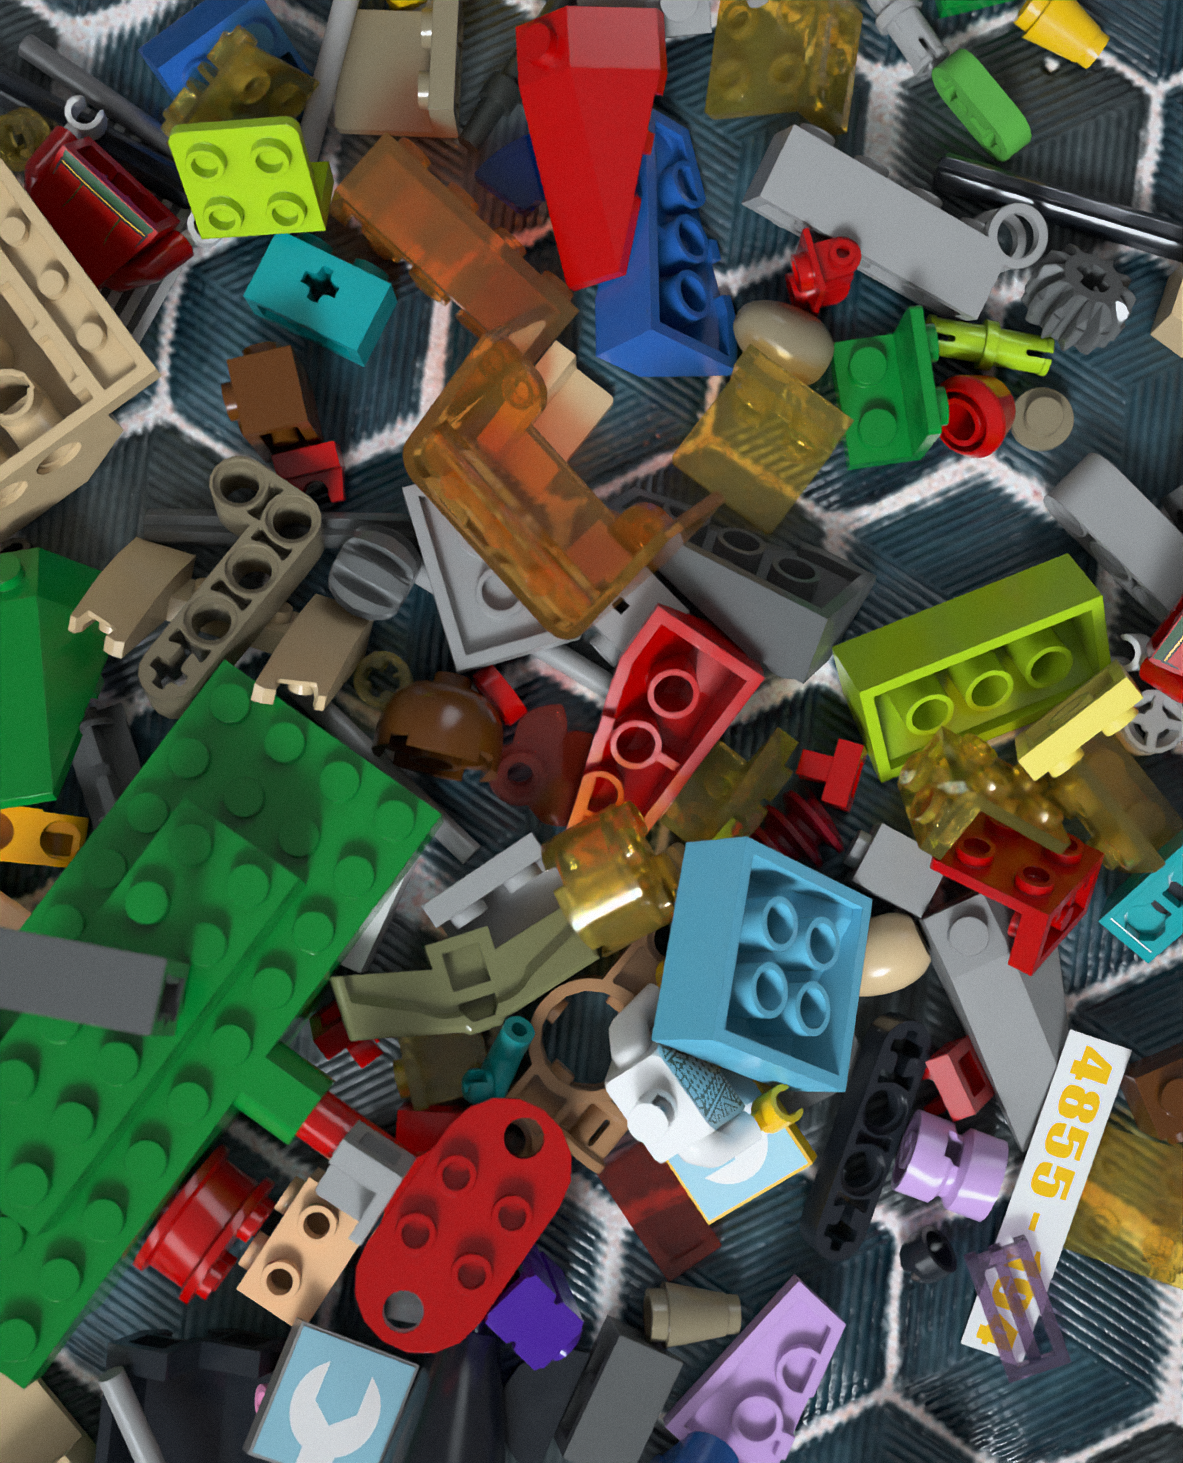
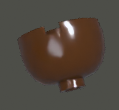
(441, 729)

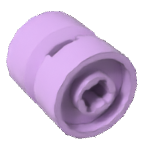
(956, 1167)

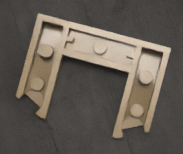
(153, 582)

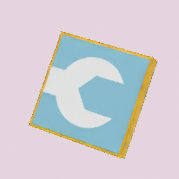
(751, 1172)

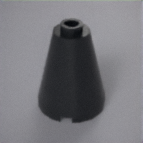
(454, 1406)

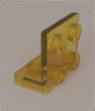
(785, 61)
(762, 440)
(1116, 806)

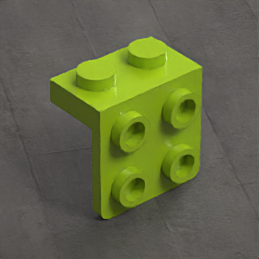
(251, 177)

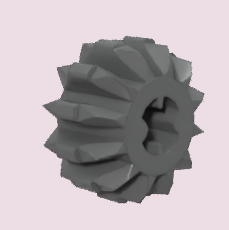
(1078, 299)

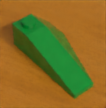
(43, 672)

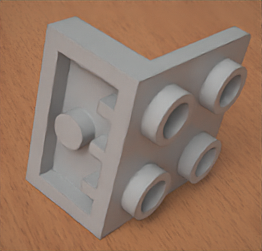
(501, 894)

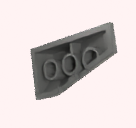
(764, 597)

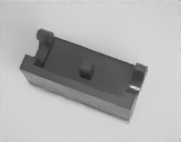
(617, 1397)

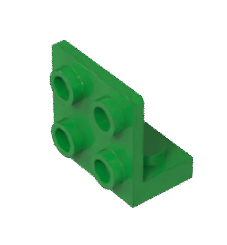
(890, 393)

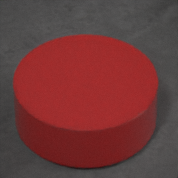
(498, 691)

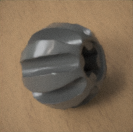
(374, 572)

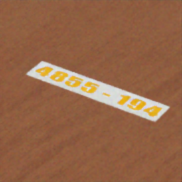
(1053, 1175)

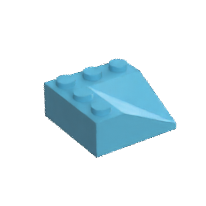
(763, 966)

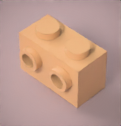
(302, 1256)

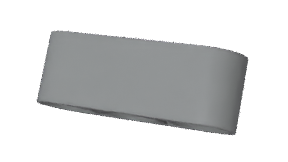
(1121, 532)

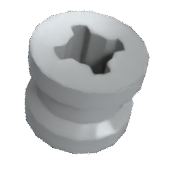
(1161, 723)

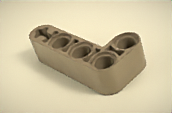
(220, 596)

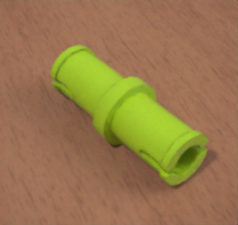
(991, 345)

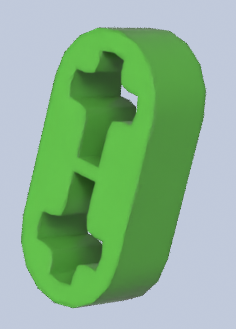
(981, 105)

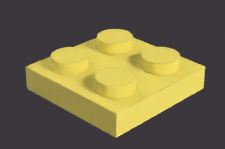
(1098, 705)

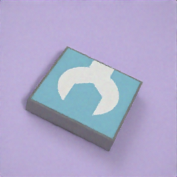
(330, 1400)

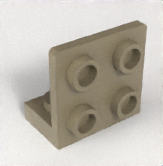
(403, 73)

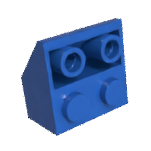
(188, 41)

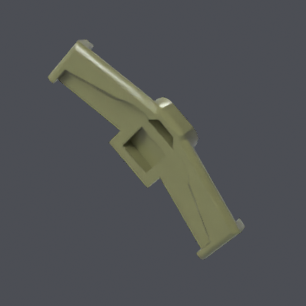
(467, 984)

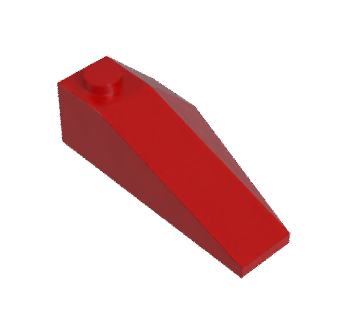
(588, 110)
(663, 713)

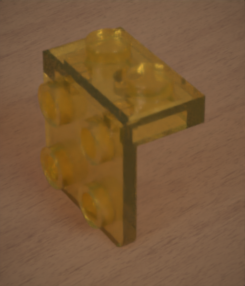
(961, 777)

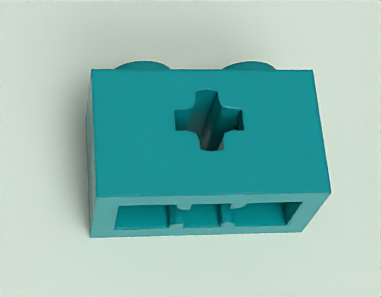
(343, 324)

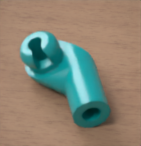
(500, 1062)

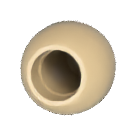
(893, 954)

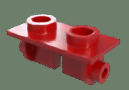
(821, 271)

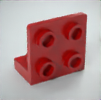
(1040, 885)

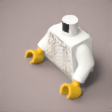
(678, 1099)

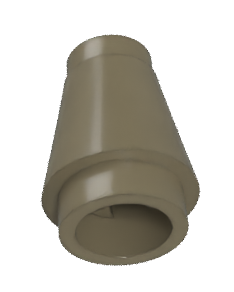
(688, 1314)

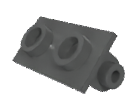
(105, 759)

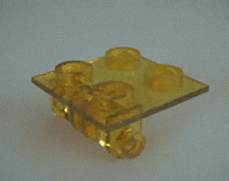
(245, 87)
(1132, 1208)

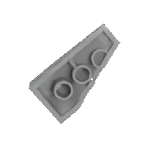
(1009, 1016)

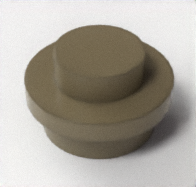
(1042, 419)

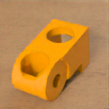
(40, 837)

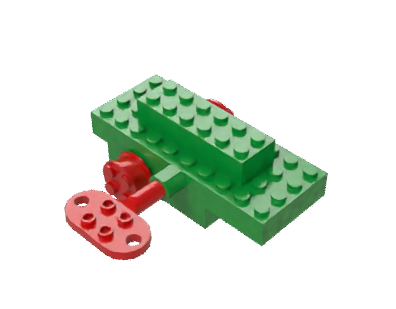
(261, 867)

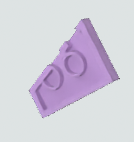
(763, 1377)

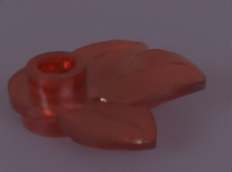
(555, 761)

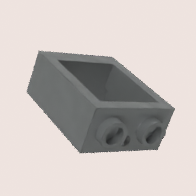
(90, 983)

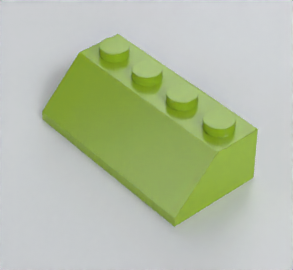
(974, 662)

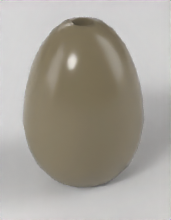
(786, 336)

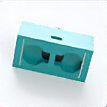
(1149, 906)

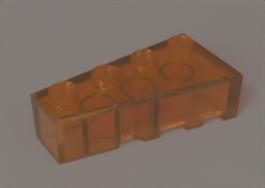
(449, 247)

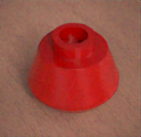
(978, 414)

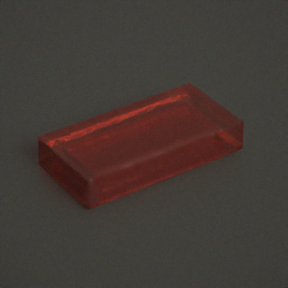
(659, 1210)

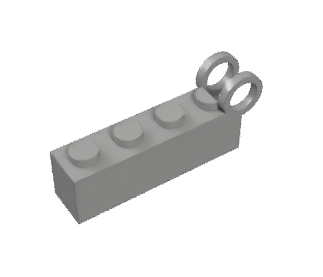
(900, 231)

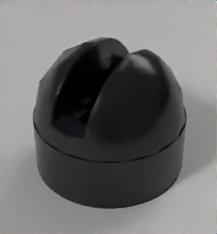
(928, 1255)

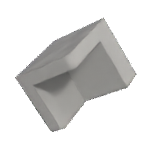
(364, 1177)

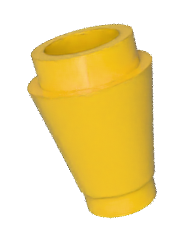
(1062, 29)

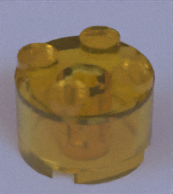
(612, 878)

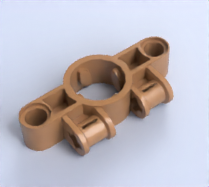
(574, 1105)

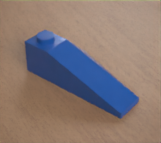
(668, 306)

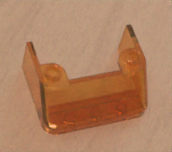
(523, 501)

